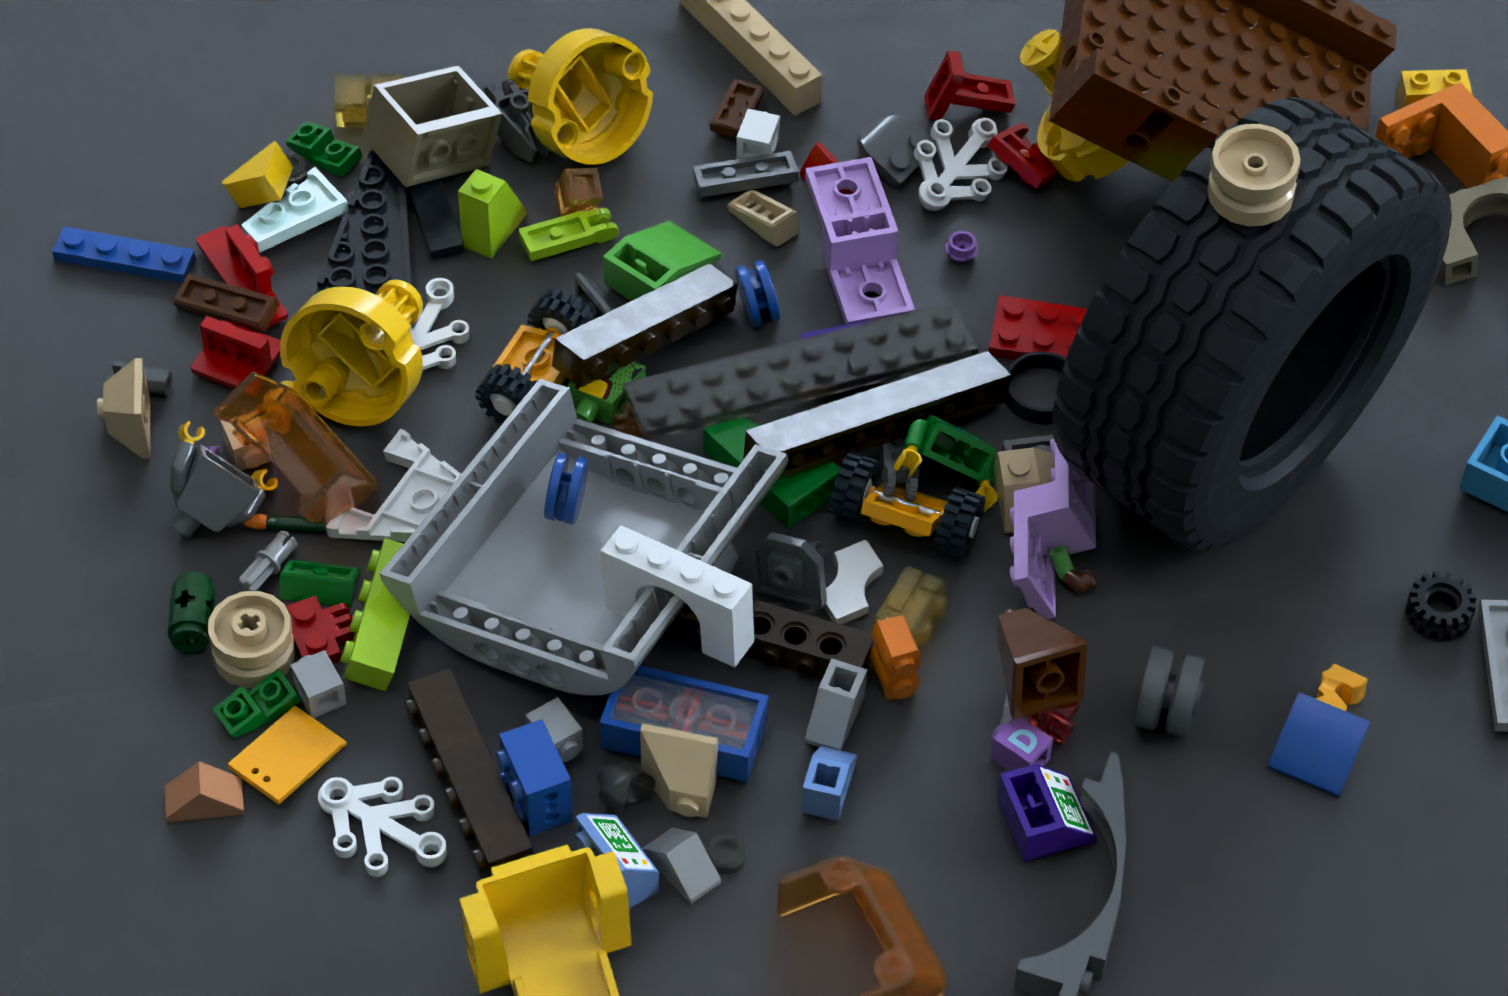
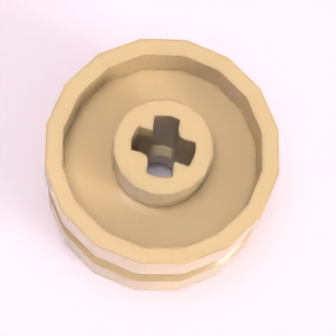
(1253, 174)
(251, 637)

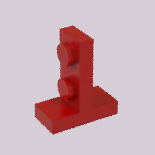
(956, 87)

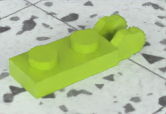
(567, 233)

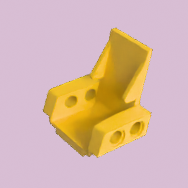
(548, 924)

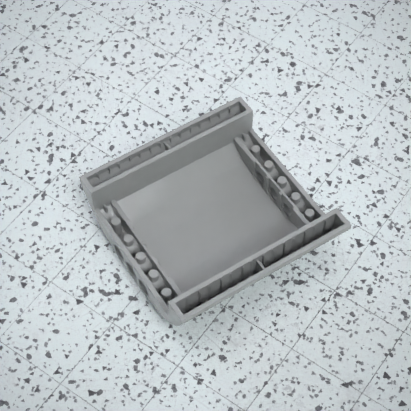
(530, 588)

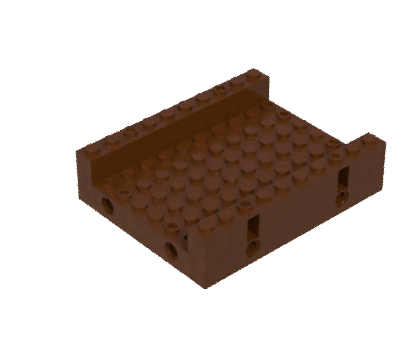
(1177, 73)

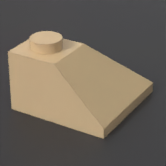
(128, 408)
(1018, 471)
(682, 767)

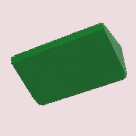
(326, 581)

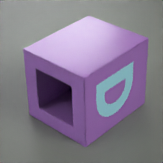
(1020, 745)

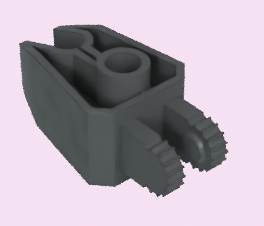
(516, 120)

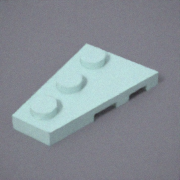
(300, 210)

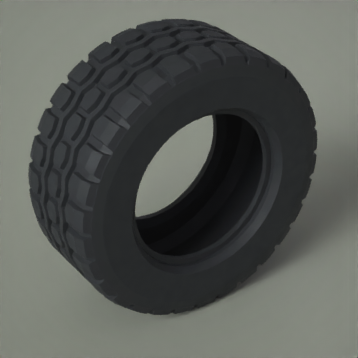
(1244, 352)

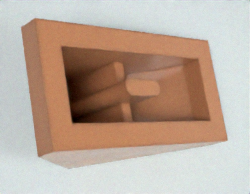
(203, 794)

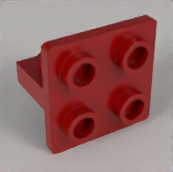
(233, 352)

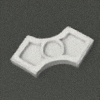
(856, 570)

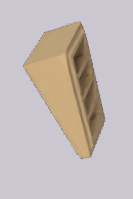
(767, 218)

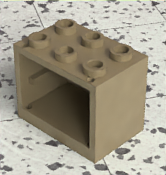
(432, 125)

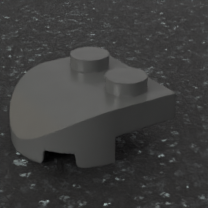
(892, 147)

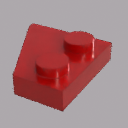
(1026, 159)

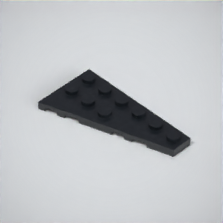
(373, 236)

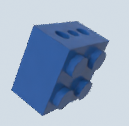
(535, 777)

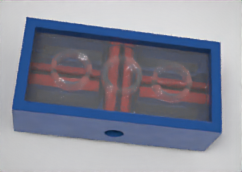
(689, 706)

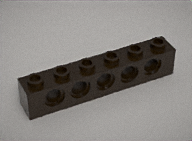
(786, 627)

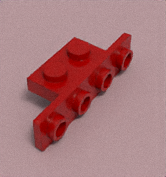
(239, 263)

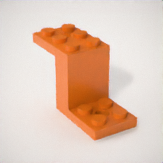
(1455, 129)

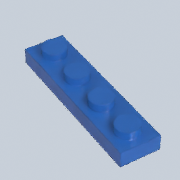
(123, 254)

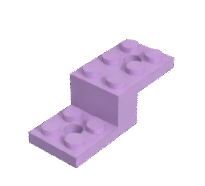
(858, 240)
(1049, 518)

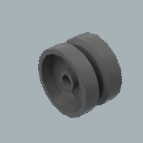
(1169, 691)

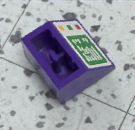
(1043, 811)

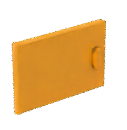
(286, 754)

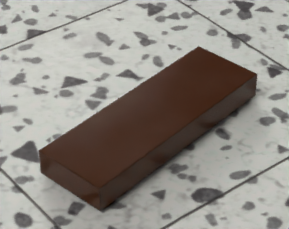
(226, 302)

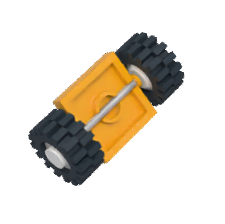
(530, 353)
(857, 496)

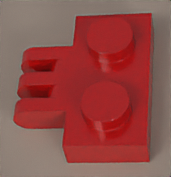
(320, 628)

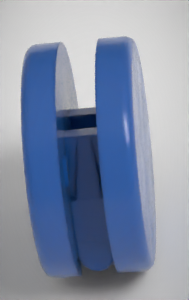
(757, 293)
(566, 490)

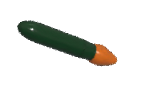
(287, 523)

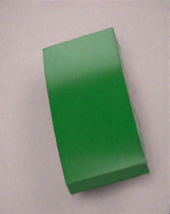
(320, 148)
(251, 709)

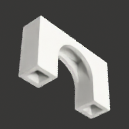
(716, 597)

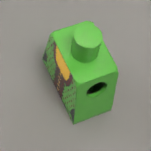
(604, 396)

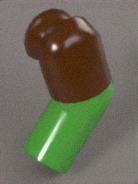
(1066, 572)

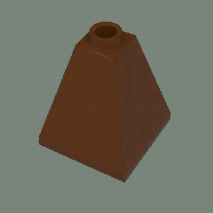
(1039, 662)

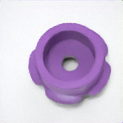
(962, 246)

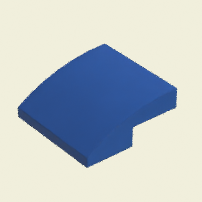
(1319, 744)

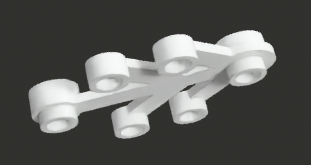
(956, 166)
(439, 296)
(379, 819)

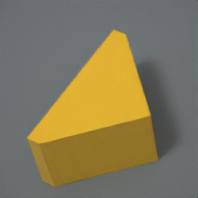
(260, 178)

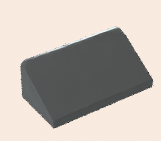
(592, 296)

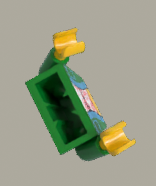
(952, 448)

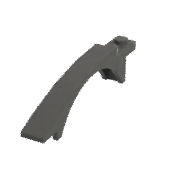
(1075, 964)

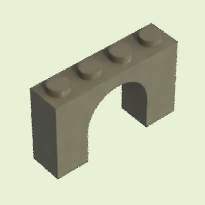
(1467, 205)

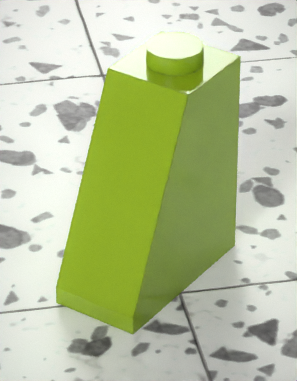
(488, 213)

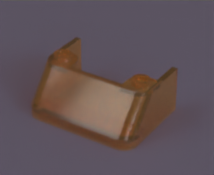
(299, 445)
(909, 961)

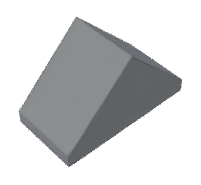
(683, 863)

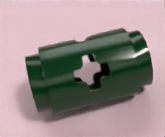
(189, 611)

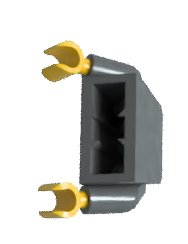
(212, 488)

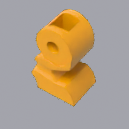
(1341, 687)

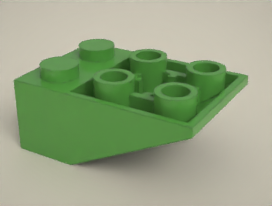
(654, 259)

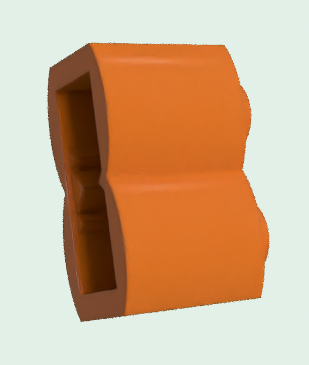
(895, 657)

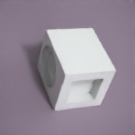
(758, 134)

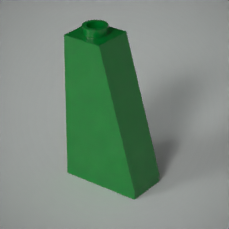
(791, 496)

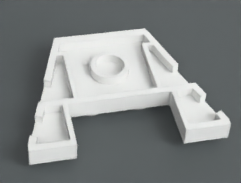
(408, 502)

